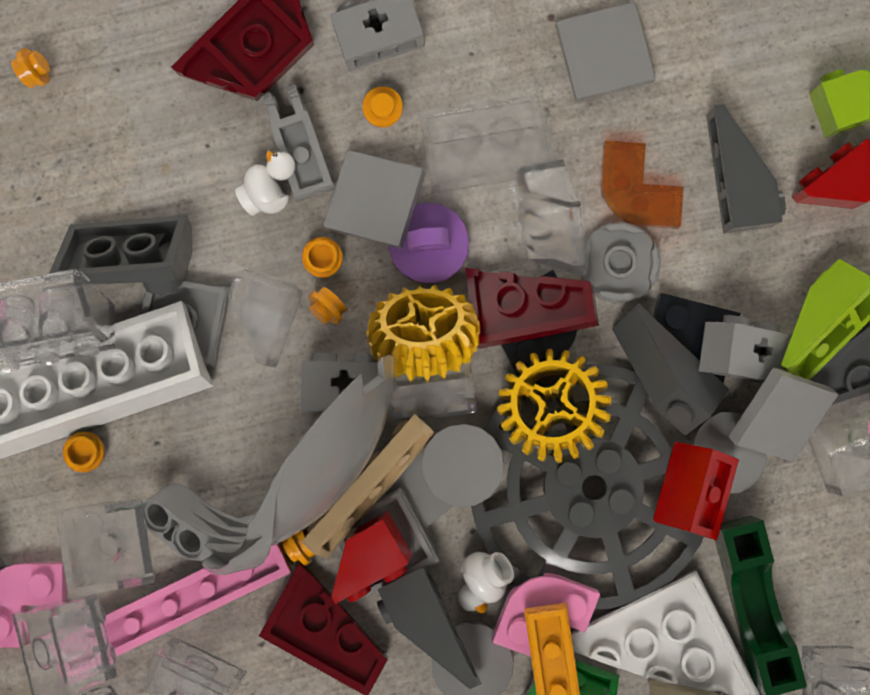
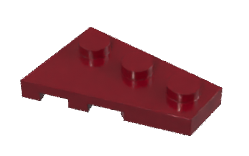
(528, 307)
(323, 633)

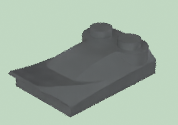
(130, 251)

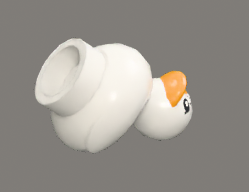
(260, 185)
(485, 580)

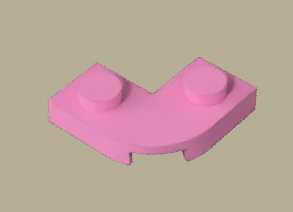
(25, 586)
(541, 591)

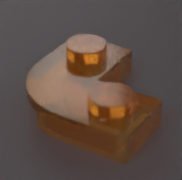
(627, 194)

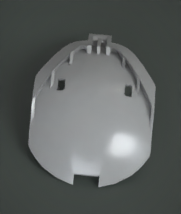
(301, 492)

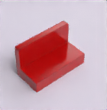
(696, 490)

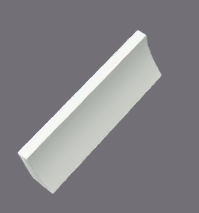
(151, 365)

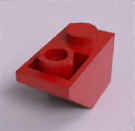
(842, 183)
(370, 554)

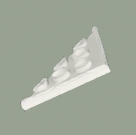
(669, 639)

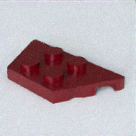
(249, 47)

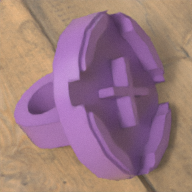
(433, 245)

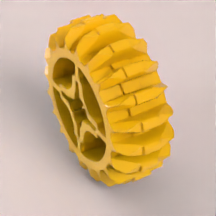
(424, 332)
(562, 389)

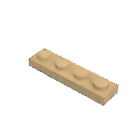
(378, 476)

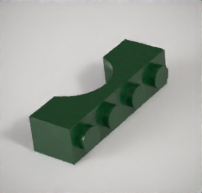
(764, 636)

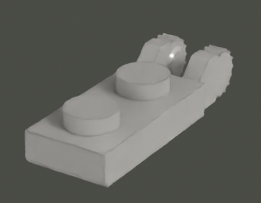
(298, 138)

